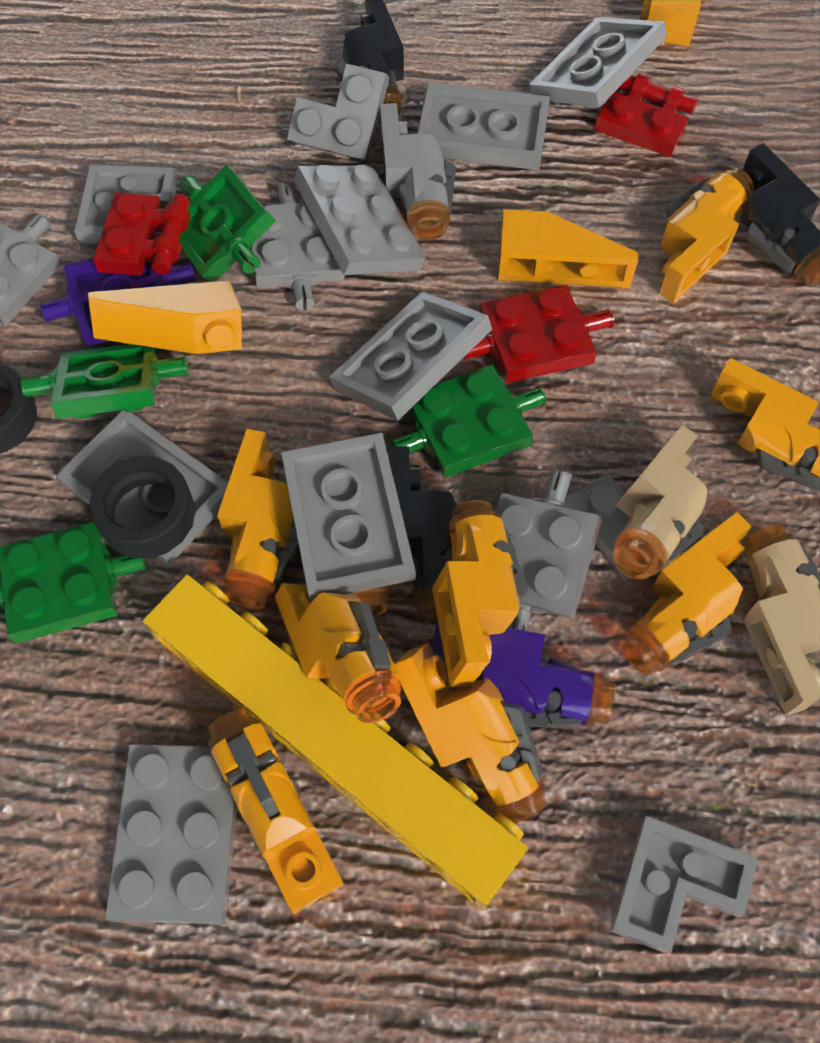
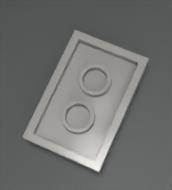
(599, 61)
(486, 124)
(358, 219)
(410, 354)
(148, 504)
(347, 516)
(172, 839)

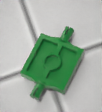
(222, 224)
(104, 380)
(471, 421)
(60, 581)

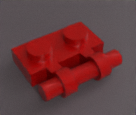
(645, 123)
(130, 231)

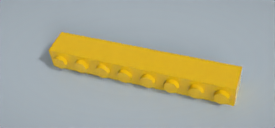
(355, 757)

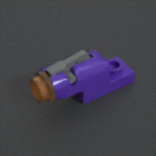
(549, 692)

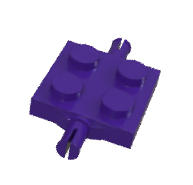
(85, 278)

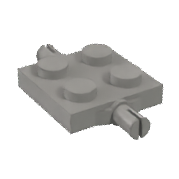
(294, 250)
(23, 266)
(551, 548)

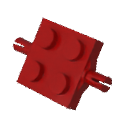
(539, 333)

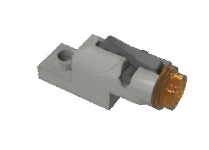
(417, 175)

